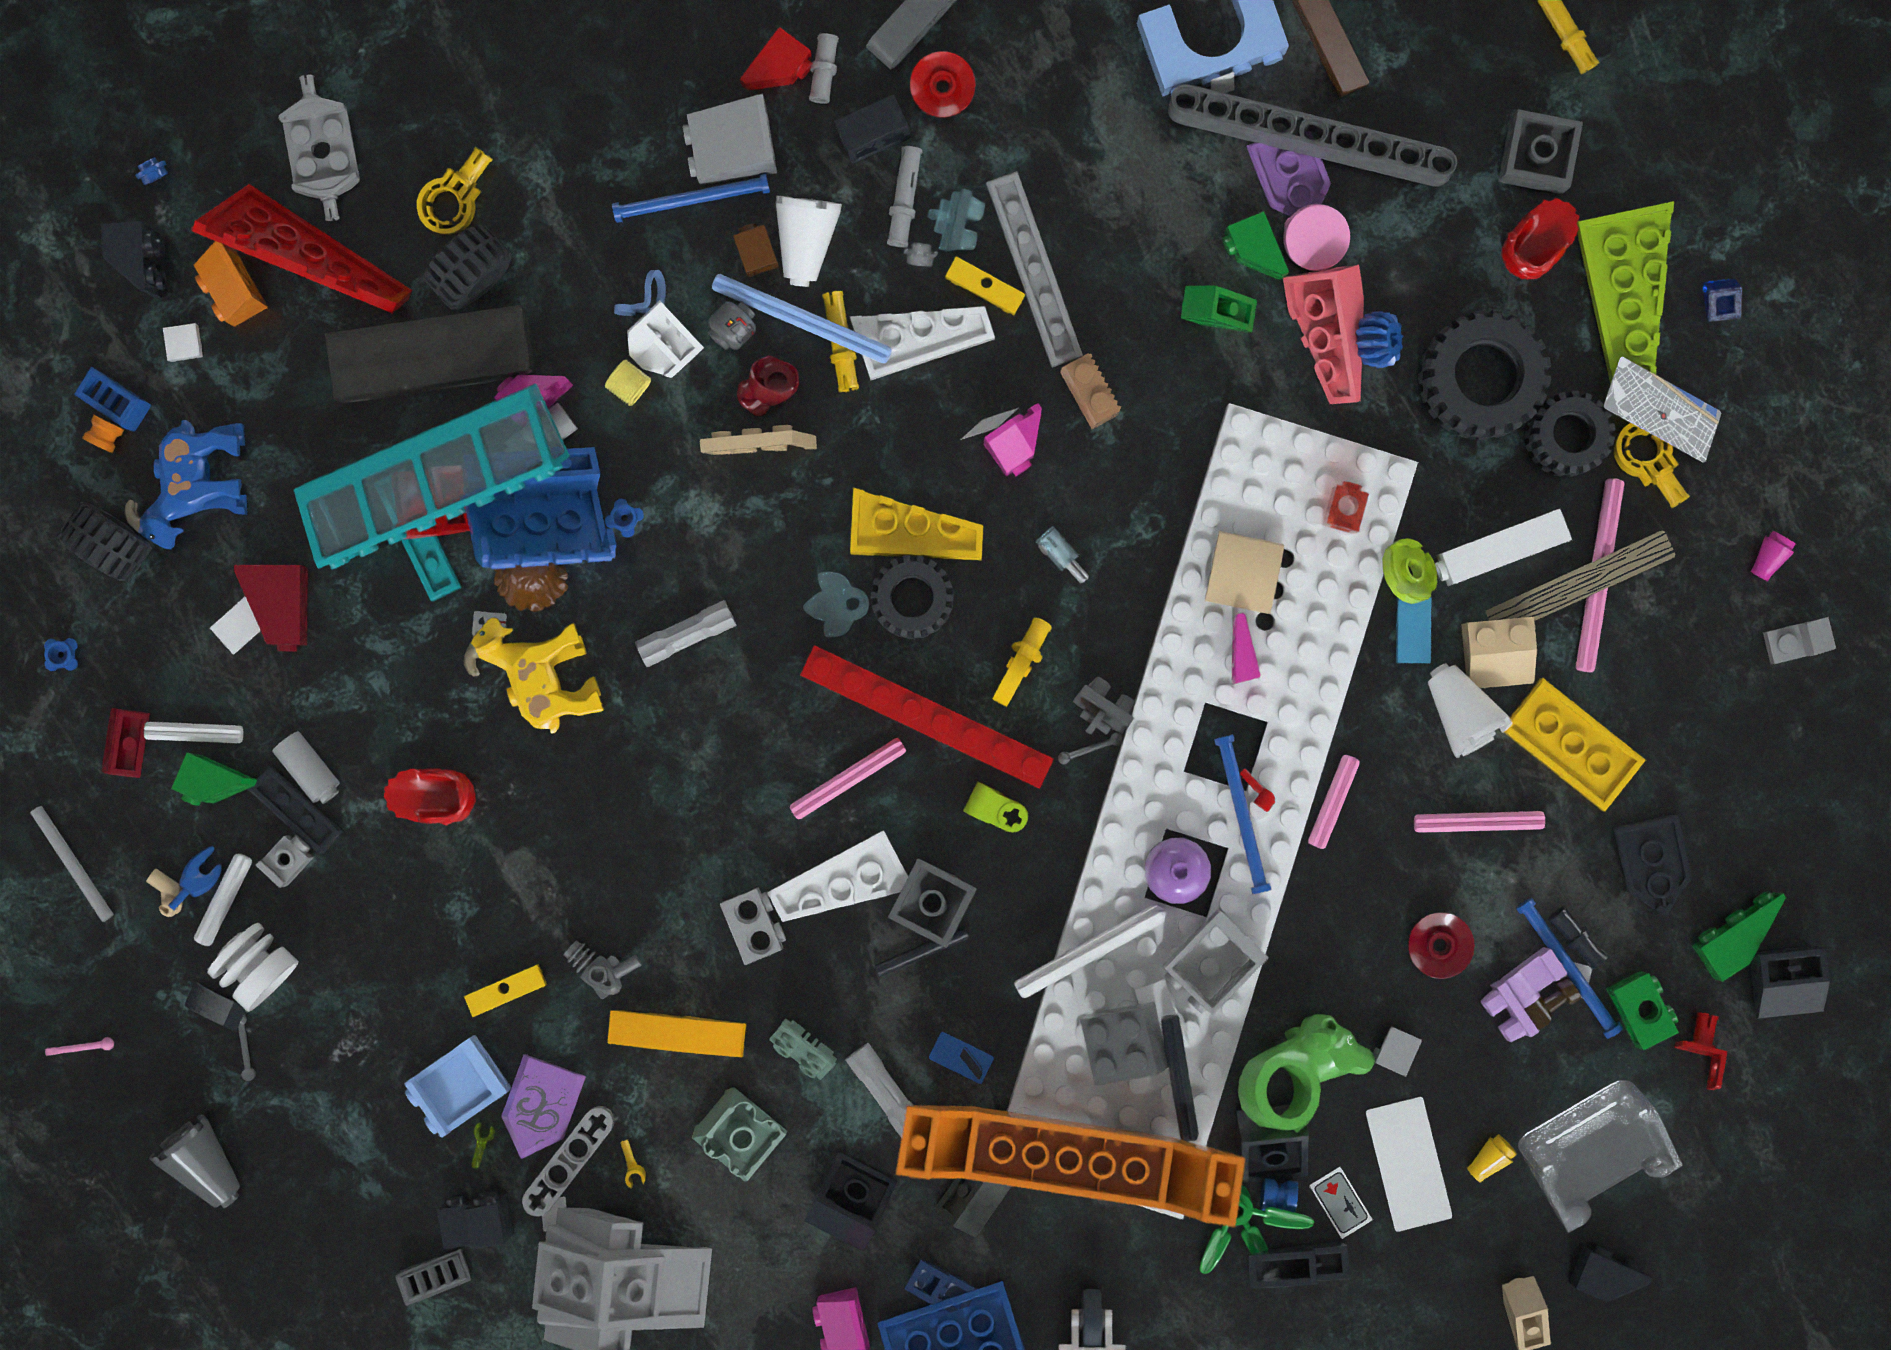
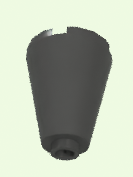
(199, 1163)

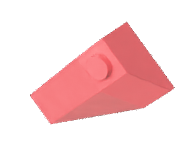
(1328, 313)

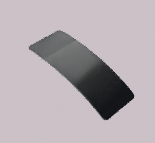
(214, 1007)

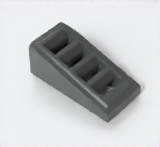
(405, 1284)

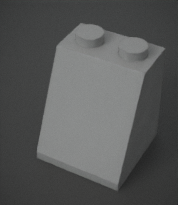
(730, 141)

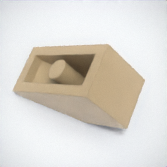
(1526, 1313)

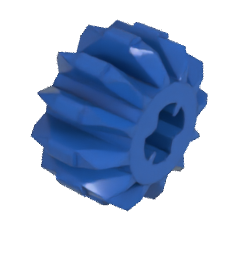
(1379, 339)

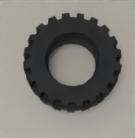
(1519, 349)

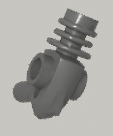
(598, 972)

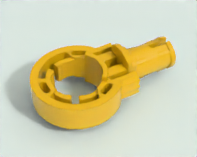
(466, 195)
(1646, 470)
(1027, 651)

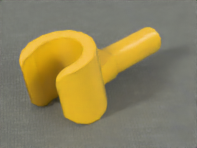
(631, 1164)

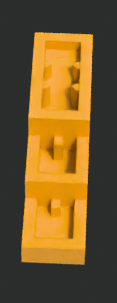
(676, 1033)

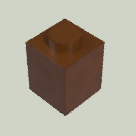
(755, 249)

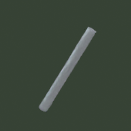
(71, 863)

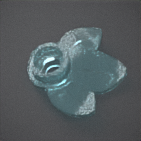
(832, 604)

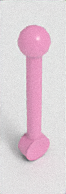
(107, 1044)

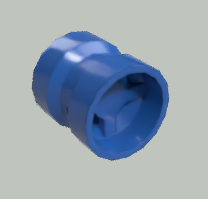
(1281, 1196)

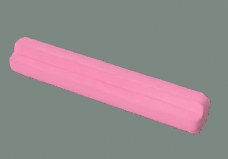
(1333, 801)

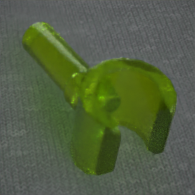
(480, 1145)

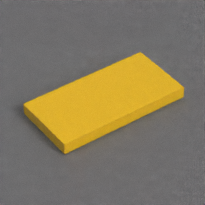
(1573, 744)

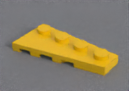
(900, 530)

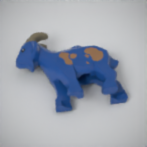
(187, 483)

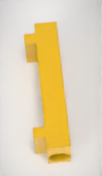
(999, 293)
(492, 996)

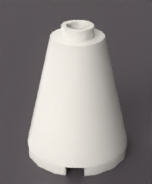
(804, 236)
(1465, 710)

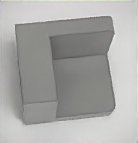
(1397, 1051)

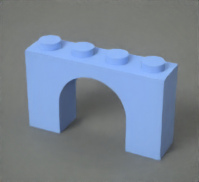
(1178, 65)

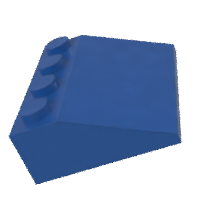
(982, 1325)

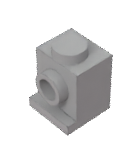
(299, 856)

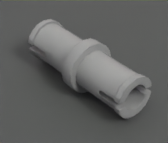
(823, 68)

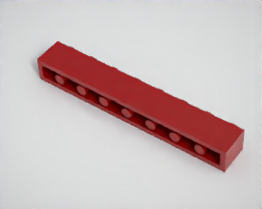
(926, 716)

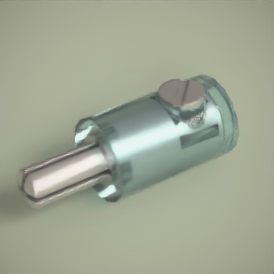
(1061, 553)

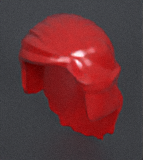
(1540, 239)
(430, 795)

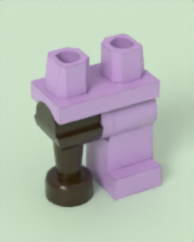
(1520, 995)

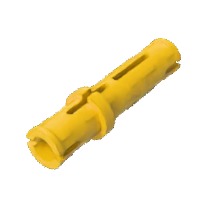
(1570, 35)
(842, 356)

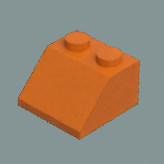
(229, 284)

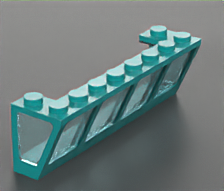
(430, 477)

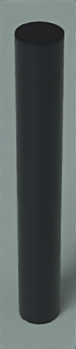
(917, 954)

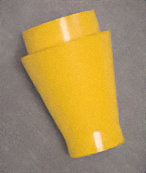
(1493, 1157)

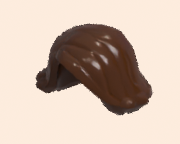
(531, 586)

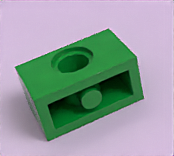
(1628, 996)

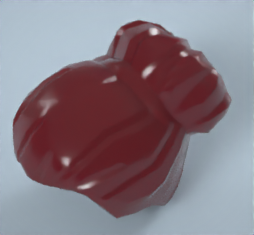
(768, 384)

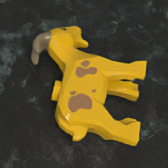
(533, 674)

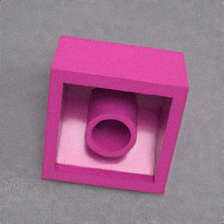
(841, 1321)

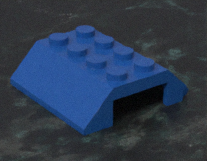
(545, 520)

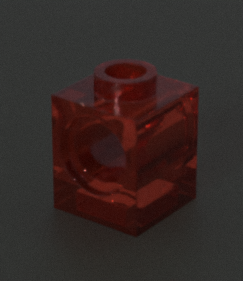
(1335, 518)

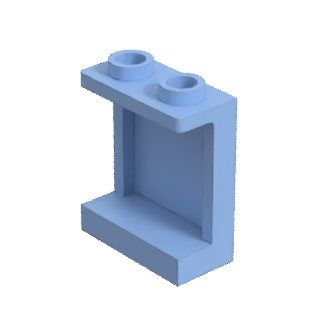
(456, 1086)

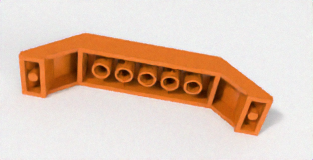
(1071, 1160)

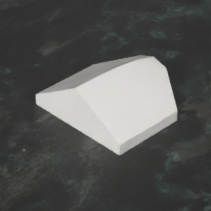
(661, 342)

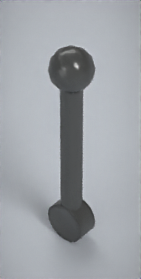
(1115, 739)
(248, 1073)

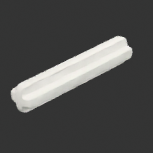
(193, 732)
(222, 899)

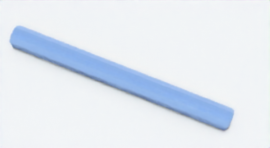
(801, 318)

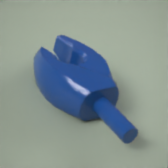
(193, 881)

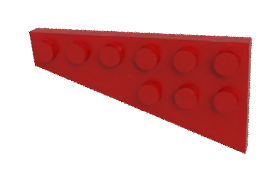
(280, 237)

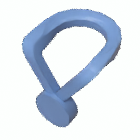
(630, 310)

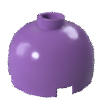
(1177, 870)

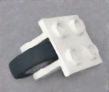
(1091, 1322)

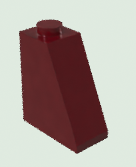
(277, 602)

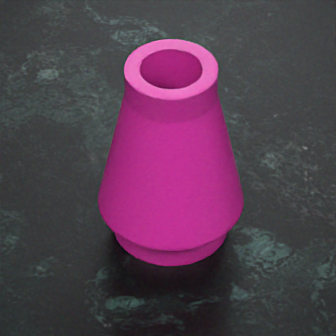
(1772, 555)

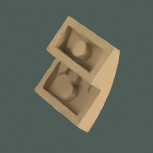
(1244, 572)

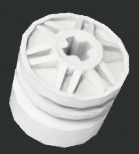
(252, 966)

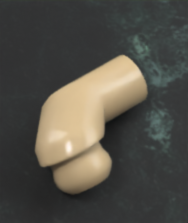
(169, 890)

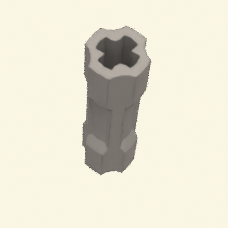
(685, 633)
(873, 1074)

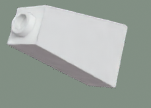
(1502, 548)

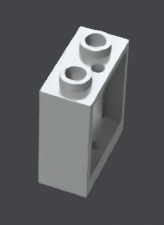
(1197, 999)

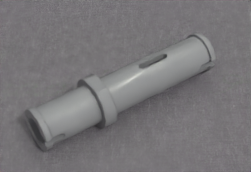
(903, 211)

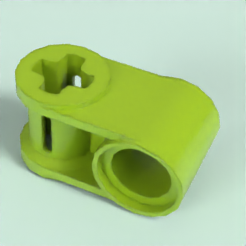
(991, 805)

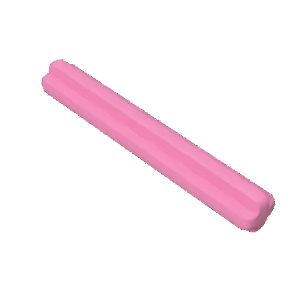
(847, 778)
(1479, 821)

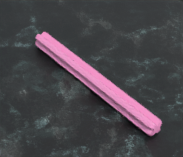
(1596, 603)

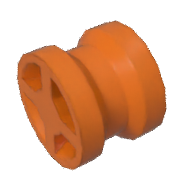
(103, 433)

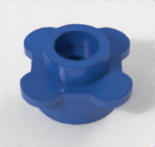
(633, 516)
(52, 658)

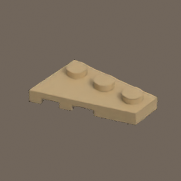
(752, 438)

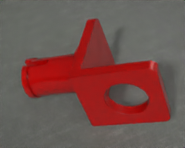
(1703, 1045)

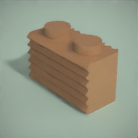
(1090, 390)

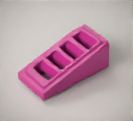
(1243, 654)

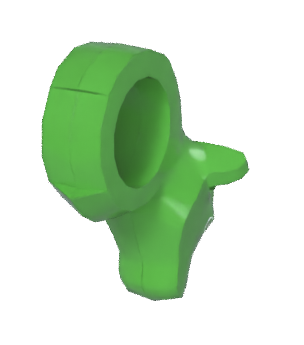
(1310, 1055)

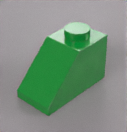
(1255, 246)
(1218, 308)
(208, 780)

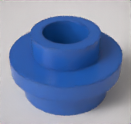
(151, 171)

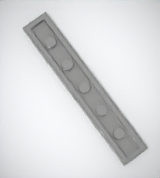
(1034, 269)

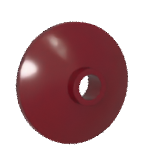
(1457, 949)

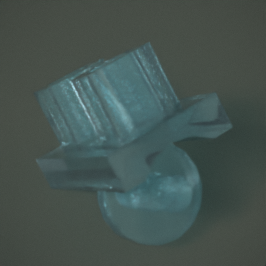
(951, 220)

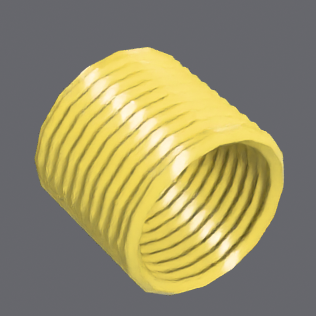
(627, 382)

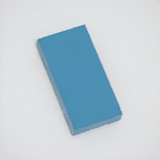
(1413, 632)

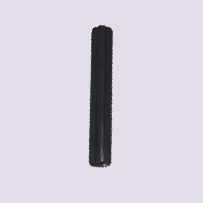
(1179, 1077)

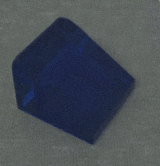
(1722, 299)

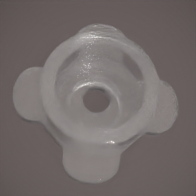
(920, 254)

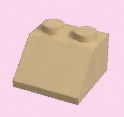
(1500, 652)

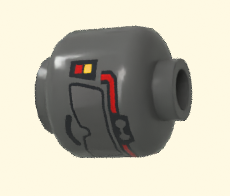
(731, 325)

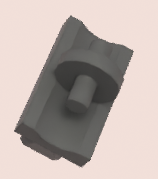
(1102, 712)

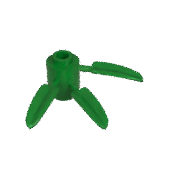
(1251, 1234)

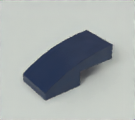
(937, 1285)

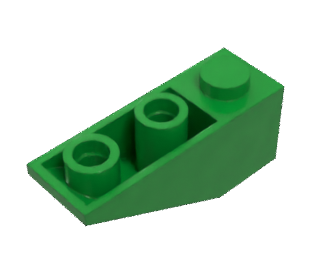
(1736, 942)

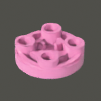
(1316, 237)

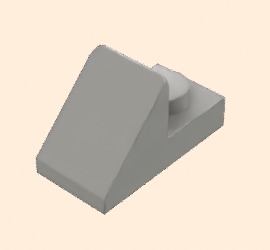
(1799, 640)

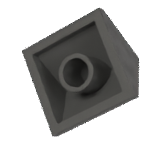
(932, 902)

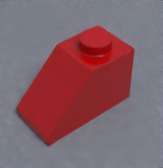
(778, 63)

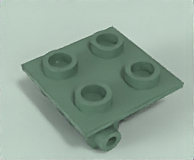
(812, 1060)

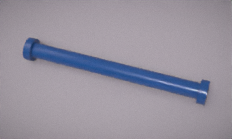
(690, 198)
(1242, 814)
(1585, 990)

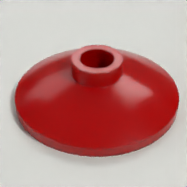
(940, 68)

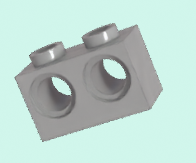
(744, 928)

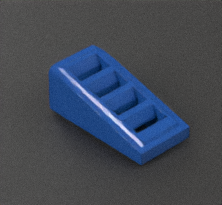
(129, 412)

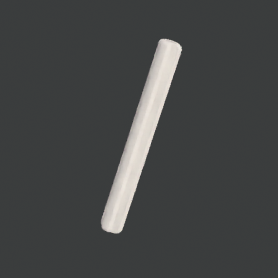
(1090, 951)

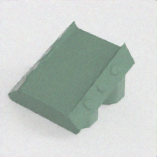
(738, 1134)

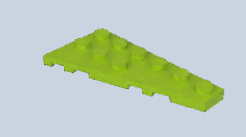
(1627, 280)

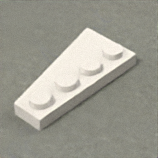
(922, 336)
(850, 877)

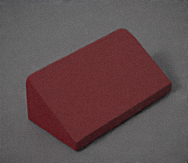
(125, 743)

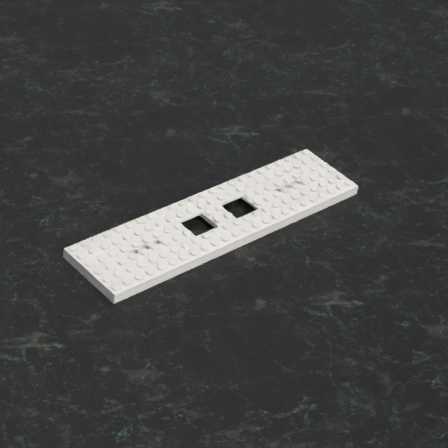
(1271, 486)

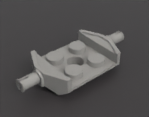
(306, 125)

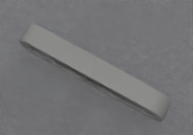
(568, 1161)

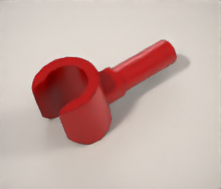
(1265, 798)

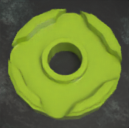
(1397, 575)

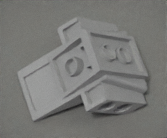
(604, 1283)

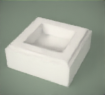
(182, 342)

